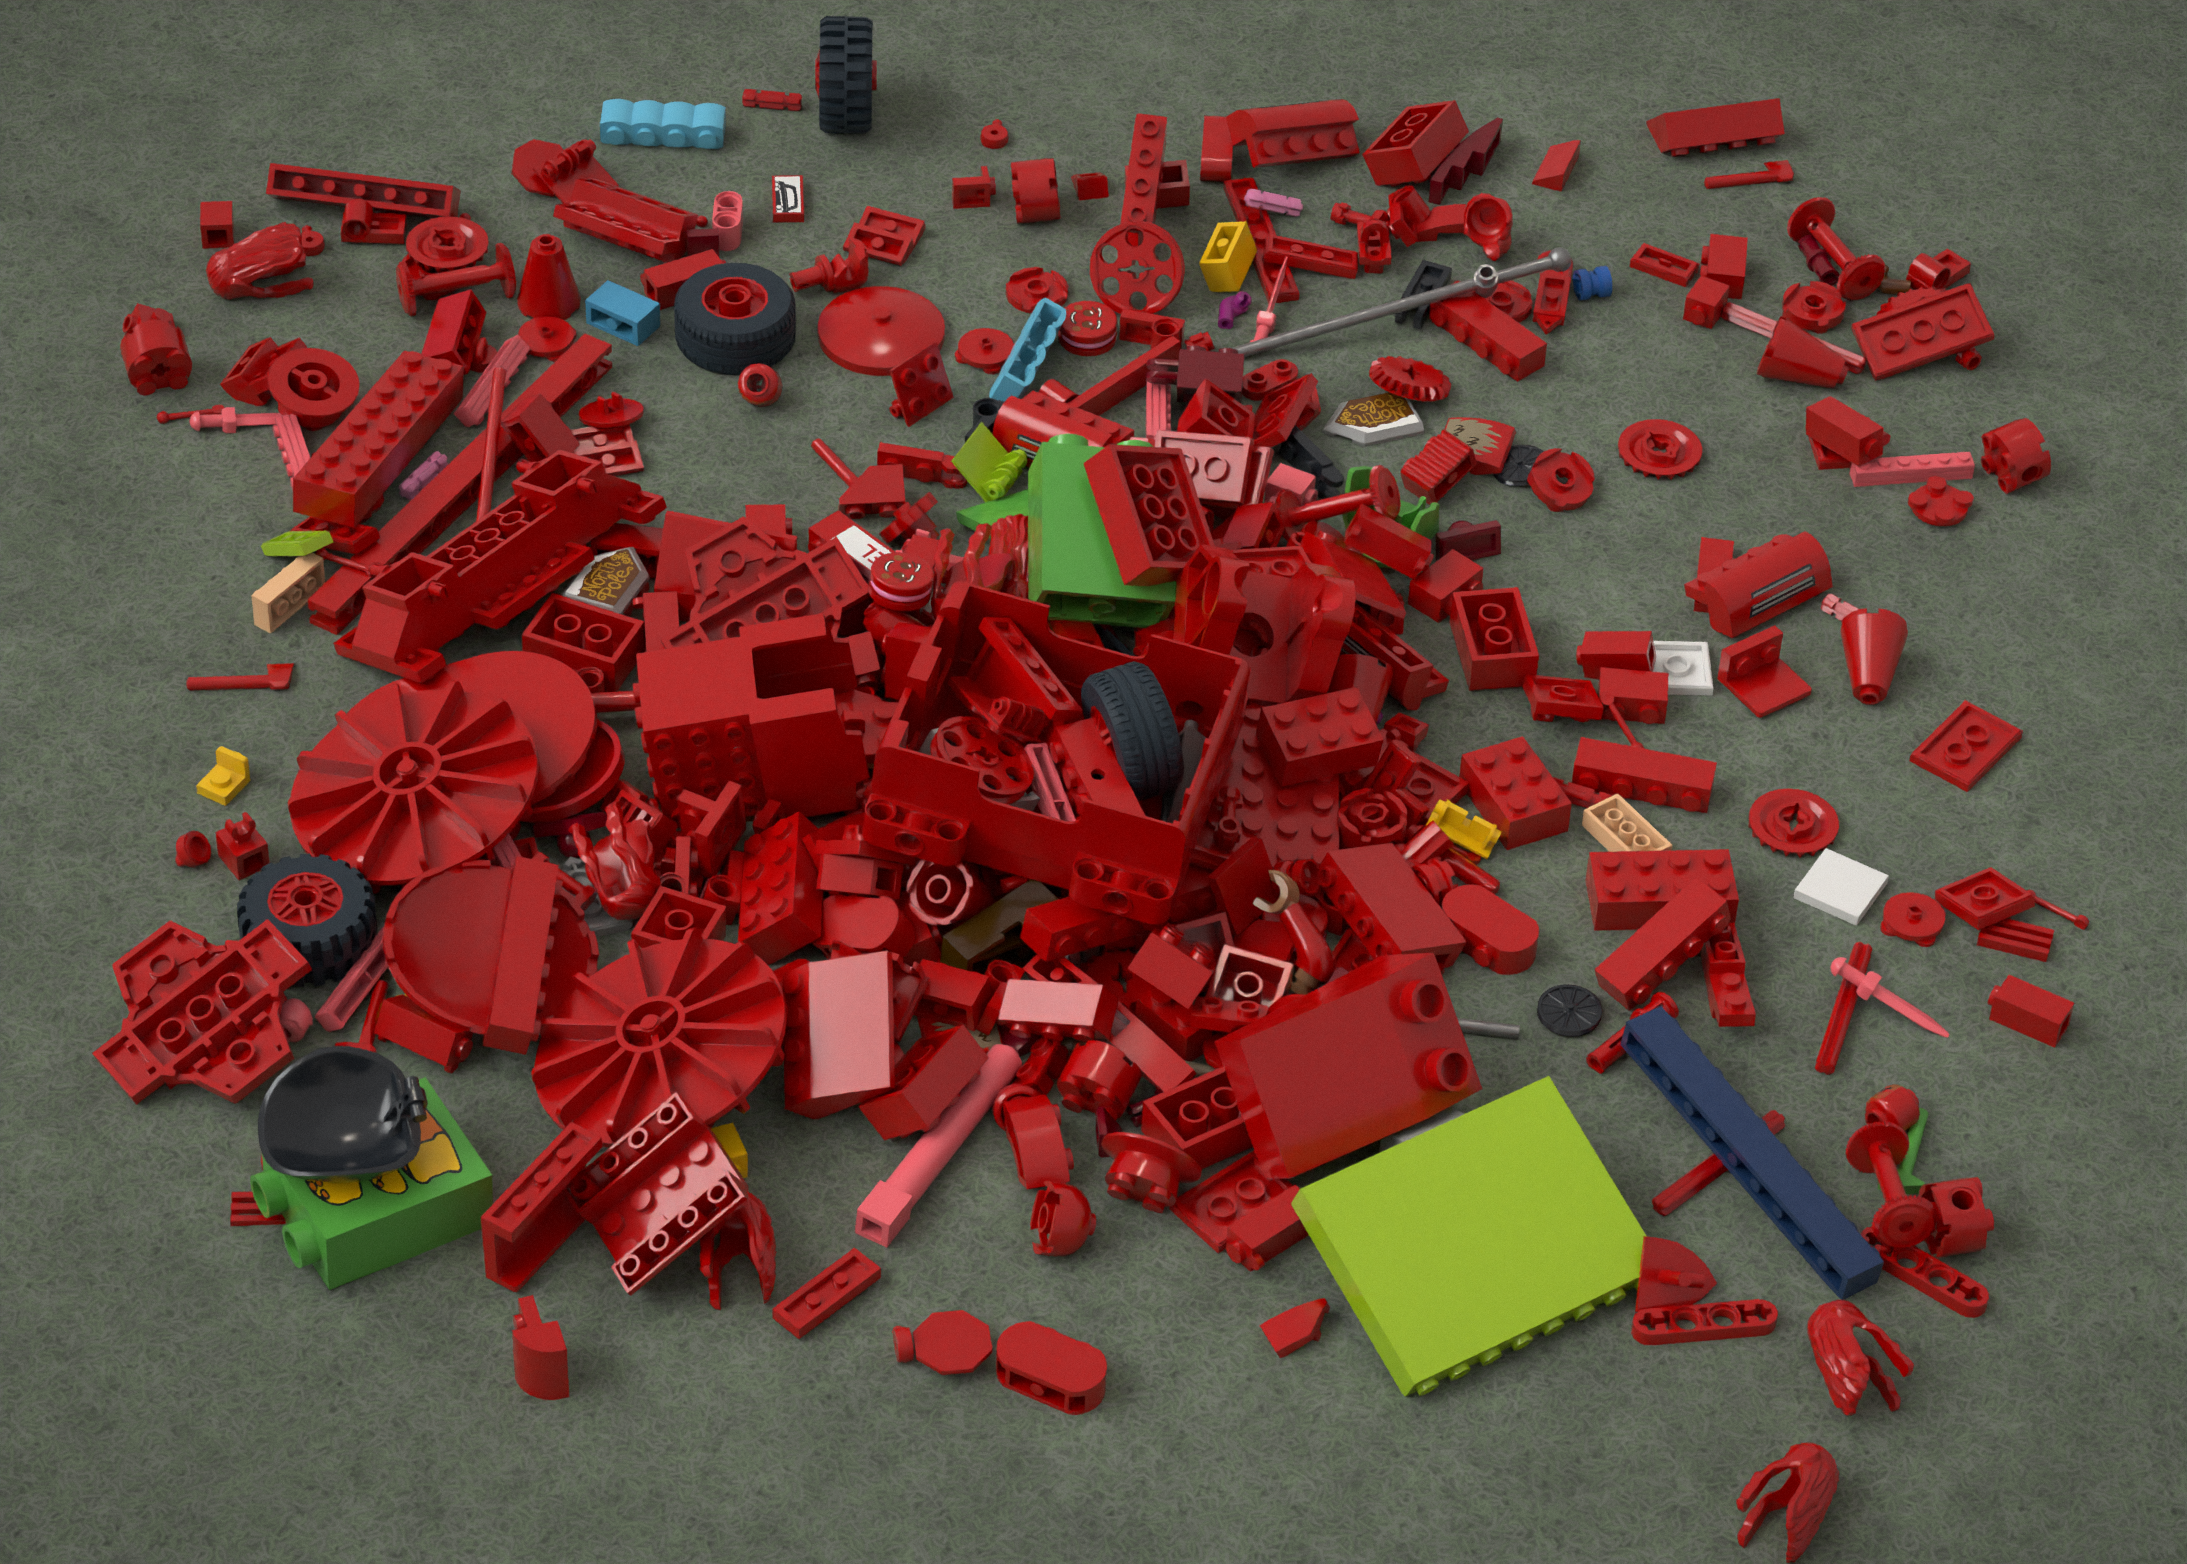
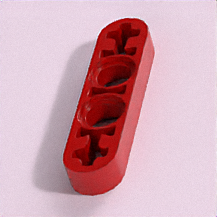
(1931, 1267)
(1702, 1316)

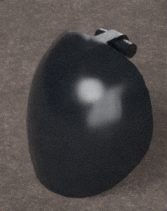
(341, 1117)

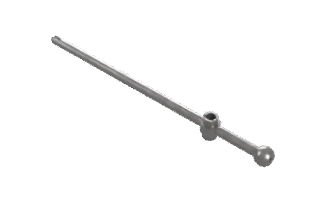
(1483, 282)

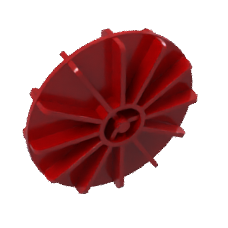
(415, 784)
(661, 1023)

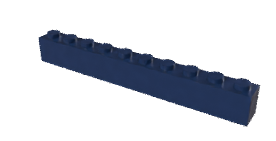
(1752, 1153)

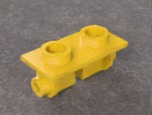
(1472, 834)

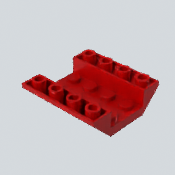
(657, 1191)

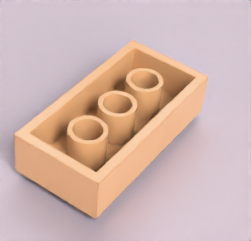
(287, 592)
(1622, 827)

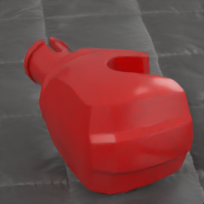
(835, 275)

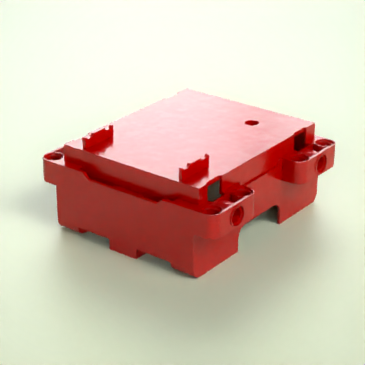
(1109, 854)

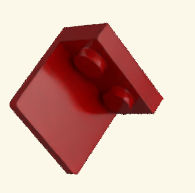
(1758, 675)

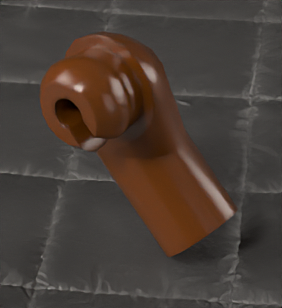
(1893, 286)

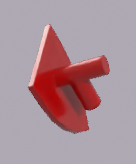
(1670, 1275)

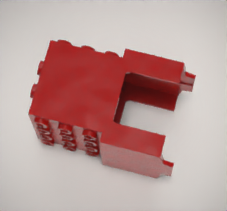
(752, 716)

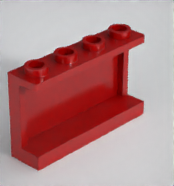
(1144, 173)
(1015, 670)
(1388, 903)
(534, 1212)

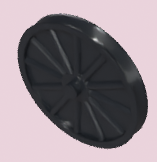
(1518, 465)
(1569, 1010)

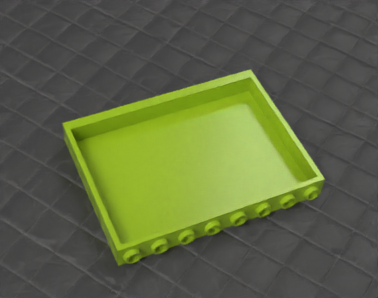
(1475, 1236)

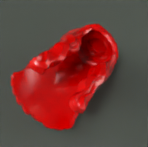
(259, 256)
(1011, 537)
(983, 571)
(620, 864)
(745, 1232)
(1842, 1360)
(1805, 1493)

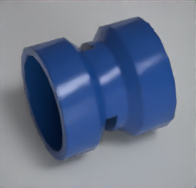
(1592, 282)

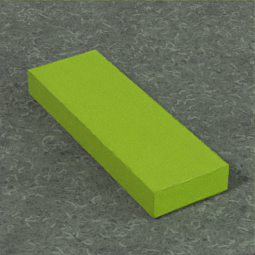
(296, 543)

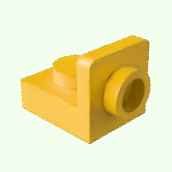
(226, 777)

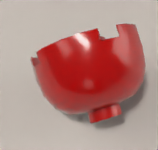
(1063, 1214)

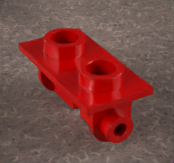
(1045, 1058)

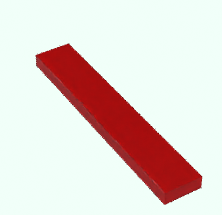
(1259, 226)
(1125, 380)

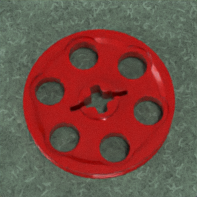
(1146, 257)
(986, 756)

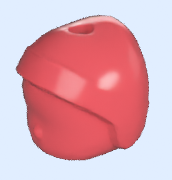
(295, 1019)

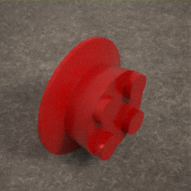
(313, 386)
(1147, 1169)

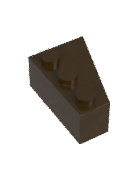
(995, 932)

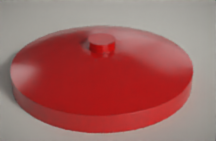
(878, 328)
(589, 784)

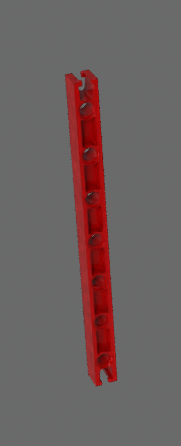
(454, 487)

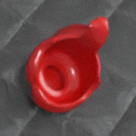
(1489, 224)

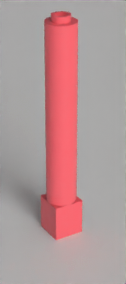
(891, 1202)

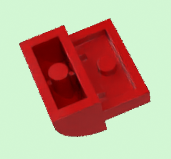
(249, 376)
(539, 1354)

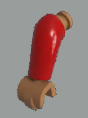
(1312, 950)

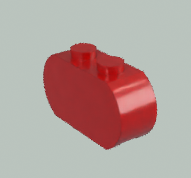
(865, 925)
(1493, 929)
(1051, 1368)

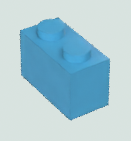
(622, 313)

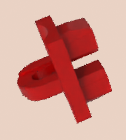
(1373, 245)

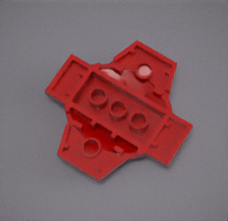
(750, 581)
(202, 1012)

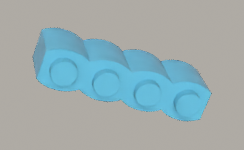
(665, 124)
(1029, 351)

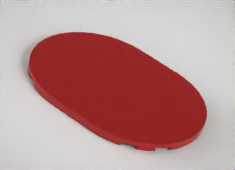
(540, 692)

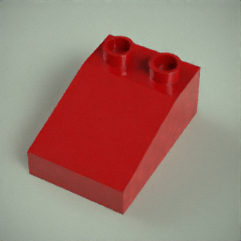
(1348, 1064)

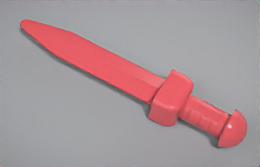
(1267, 320)
(229, 420)
(1869, 985)

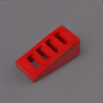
(660, 826)

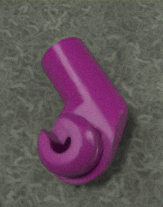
(1233, 307)

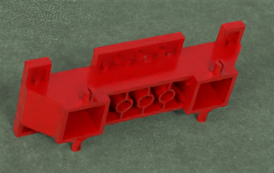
(493, 564)

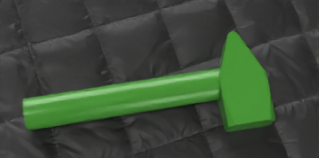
(1911, 1183)

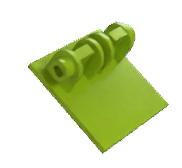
(988, 464)

